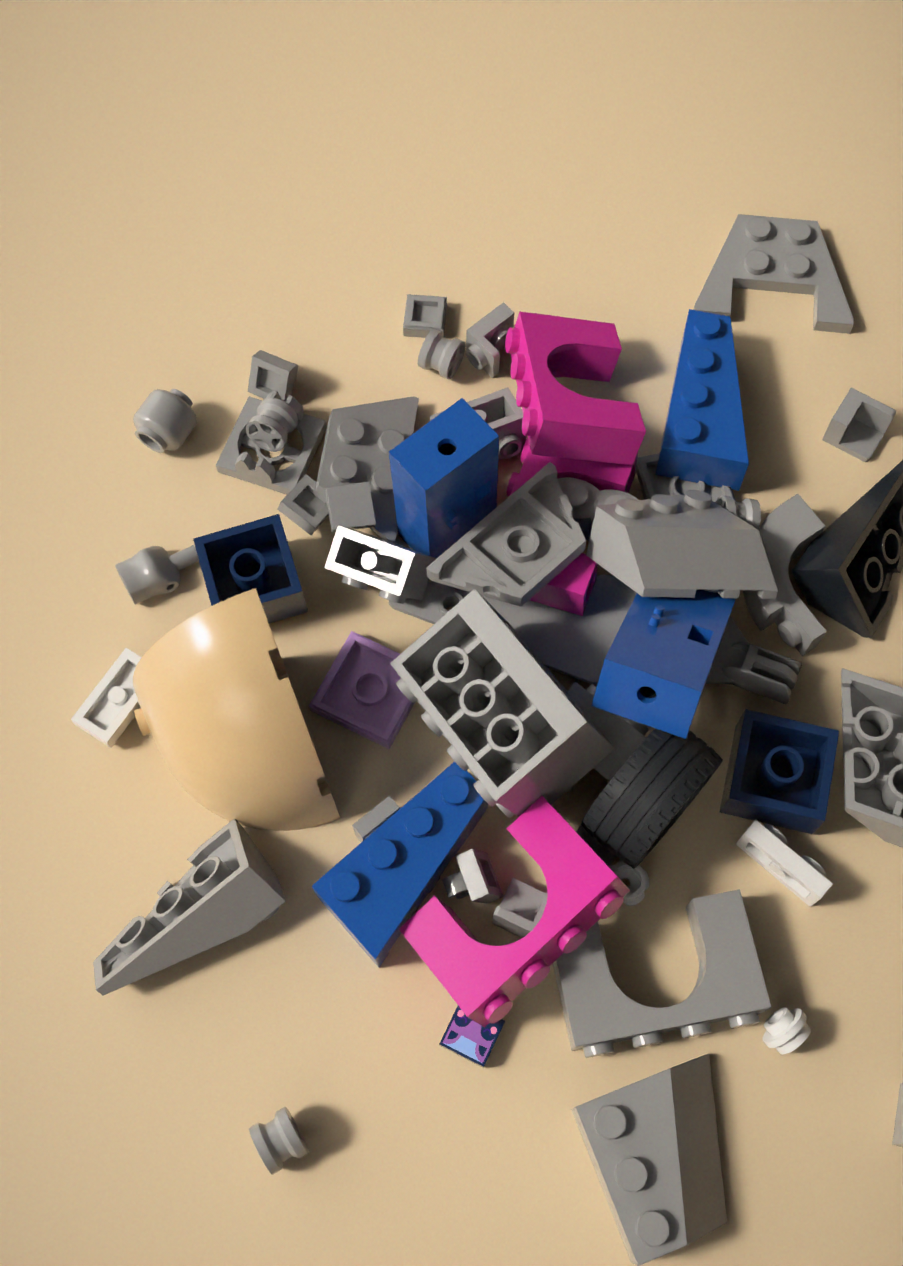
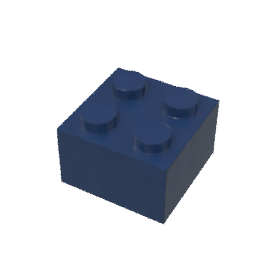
(249, 559)
(780, 772)

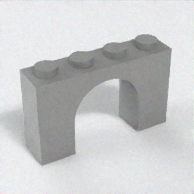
(726, 987)

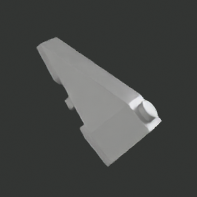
(212, 903)

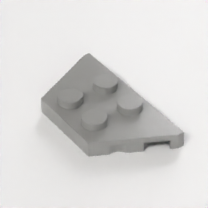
(359, 449)
(516, 544)

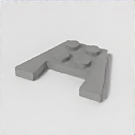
(778, 258)

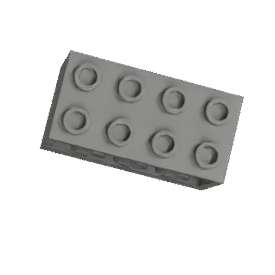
(499, 708)

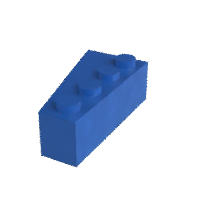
(705, 415)
(401, 862)

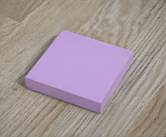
(363, 691)

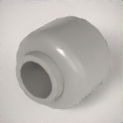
(164, 420)

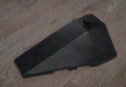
(854, 559)

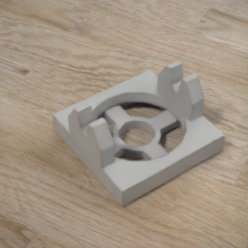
(262, 472)

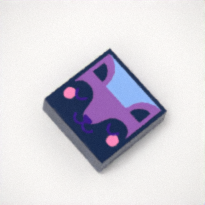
(470, 1038)

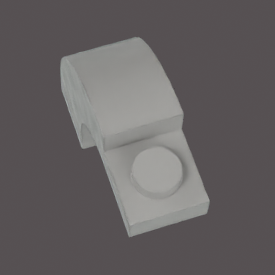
(786, 536)

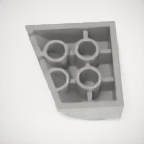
(680, 547)
(873, 754)
(658, 1158)

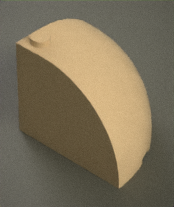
(231, 719)

